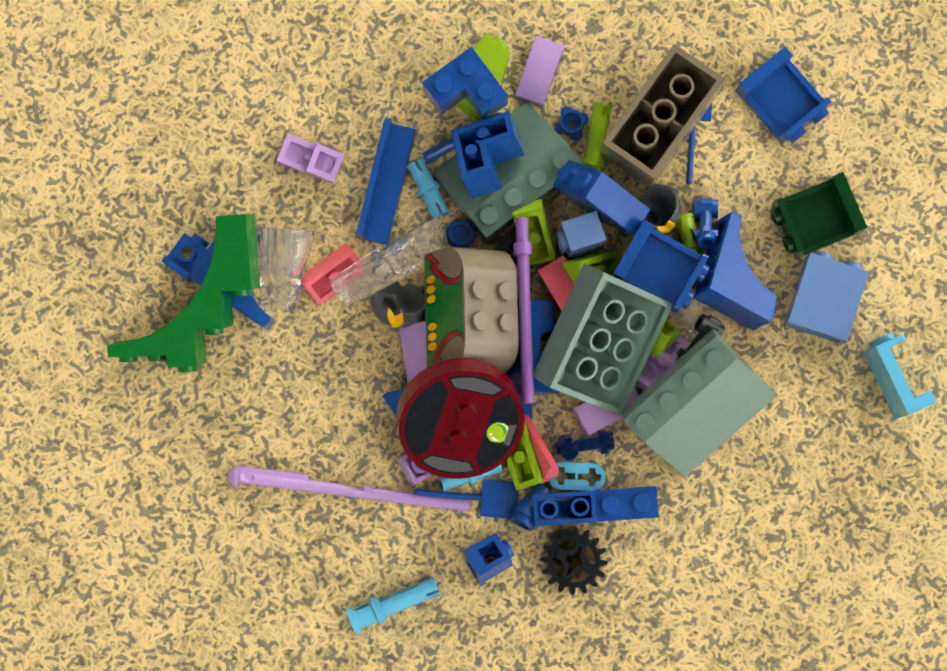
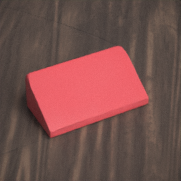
(317, 278)
(545, 460)

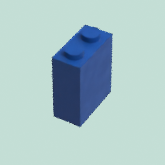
(599, 193)

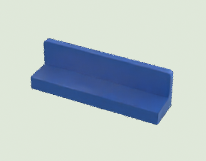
(385, 183)

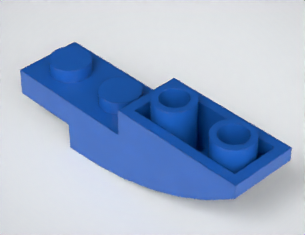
(595, 506)

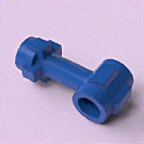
(705, 210)

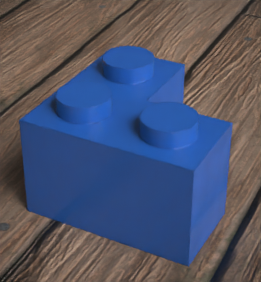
(467, 79)
(484, 146)

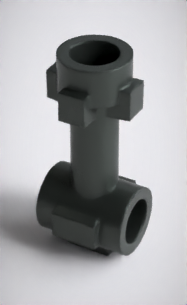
(703, 325)

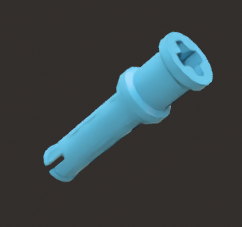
(379, 609)

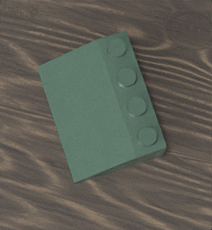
(520, 179)
(602, 340)
(698, 403)

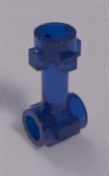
(569, 448)

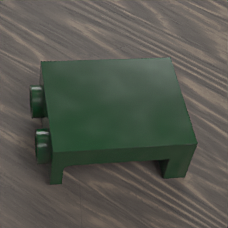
(818, 216)

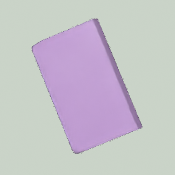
(414, 348)

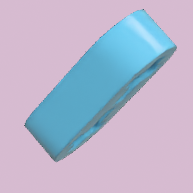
(575, 484)

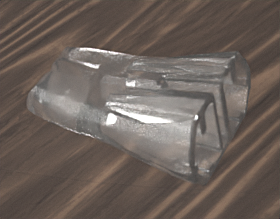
(282, 266)

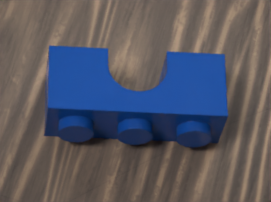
(543, 322)

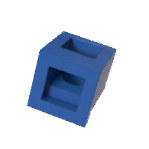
(183, 266)
(478, 553)

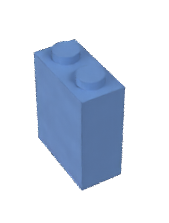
(826, 297)

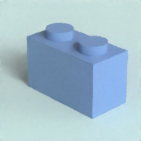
(581, 236)

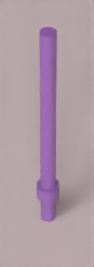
(522, 250)

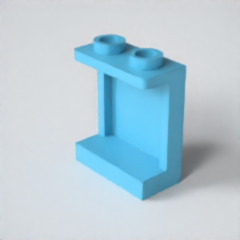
(892, 379)

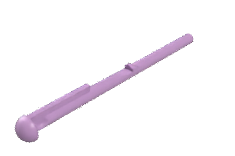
(299, 482)

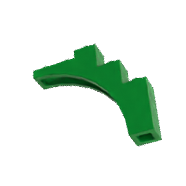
(232, 269)

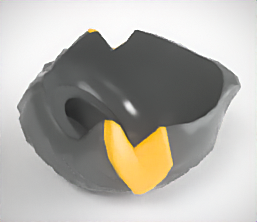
(663, 206)
(399, 305)

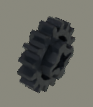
(586, 567)

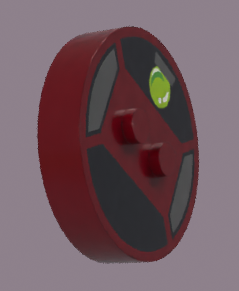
(460, 418)

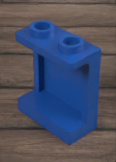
(783, 97)
(662, 266)

